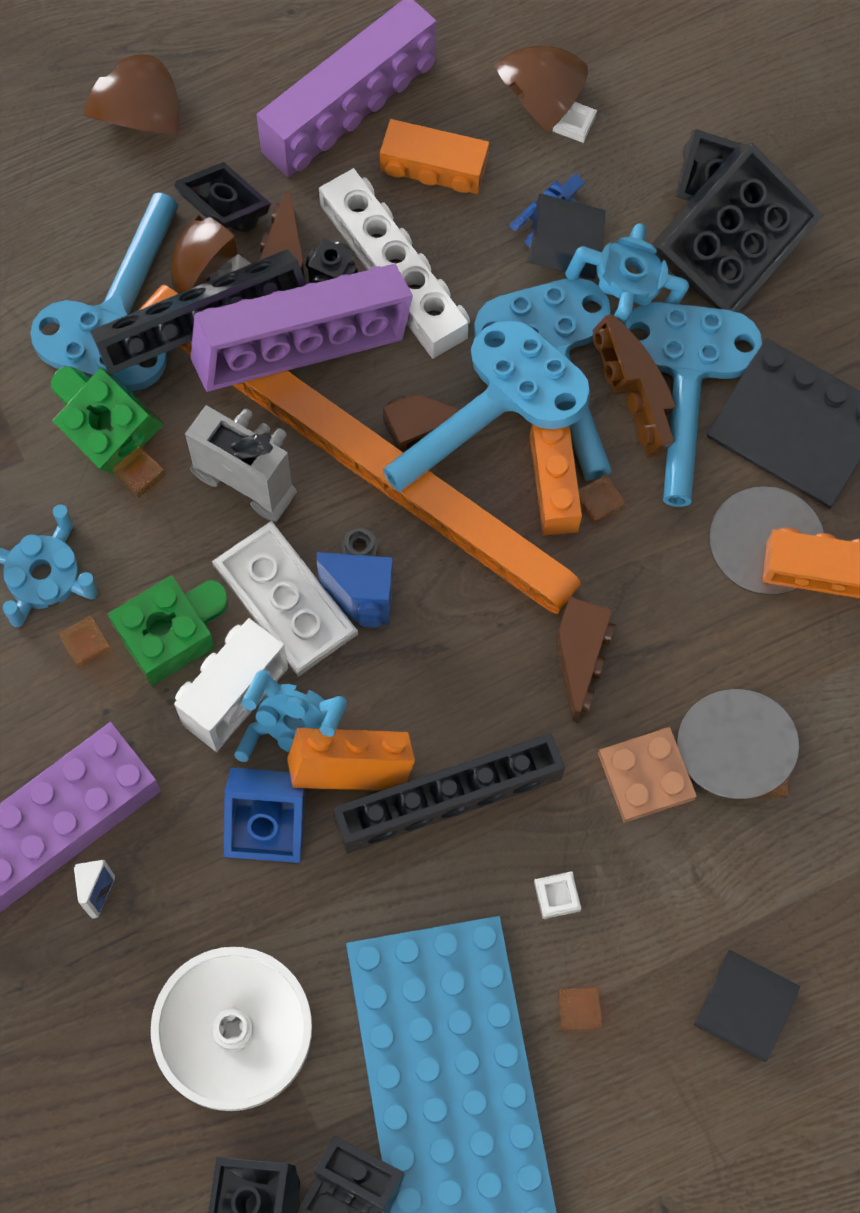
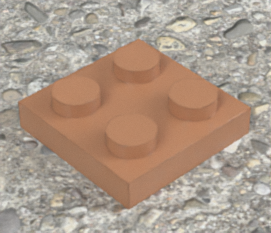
(647, 774)

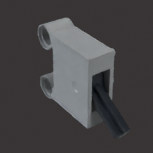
(242, 459)

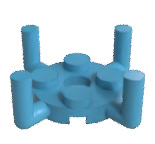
(626, 285)
(61, 582)
(281, 713)

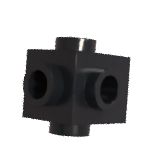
(330, 261)

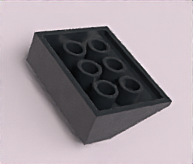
(736, 229)
(793, 423)

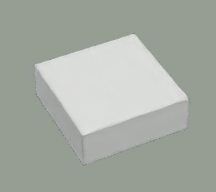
(576, 122)
(557, 895)

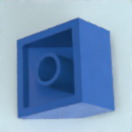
(359, 586)
(263, 816)

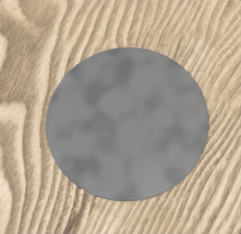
(745, 525)
(738, 743)

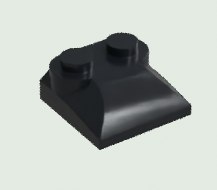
(701, 157)
(224, 197)
(254, 1187)

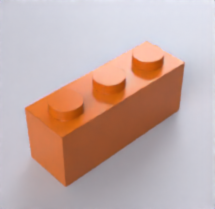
(434, 156)
(555, 480)
(812, 562)
(350, 759)

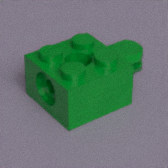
(102, 416)
(179, 628)

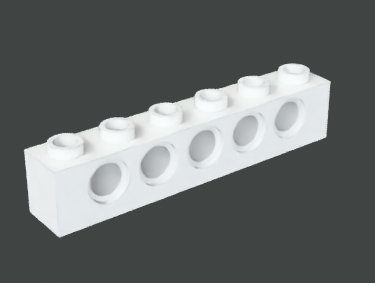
(352, 192)

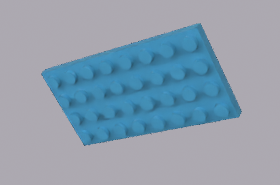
(450, 1070)

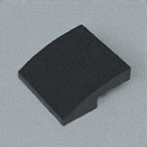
(561, 230)
(747, 1006)
(351, 1182)

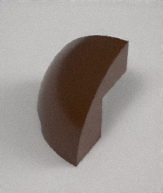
(544, 81)
(136, 96)
(200, 252)

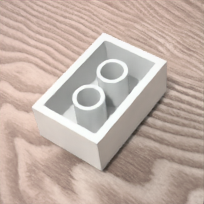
(213, 701)

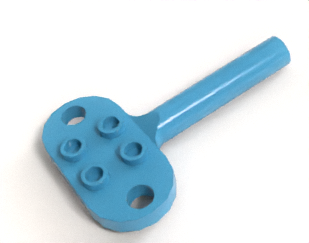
(559, 318)
(73, 341)
(690, 347)
(521, 377)

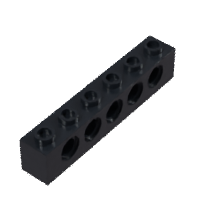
(172, 320)
(448, 793)

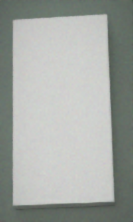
(285, 597)

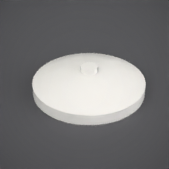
(231, 1028)

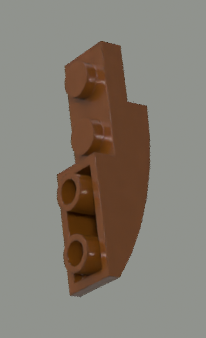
(633, 371)

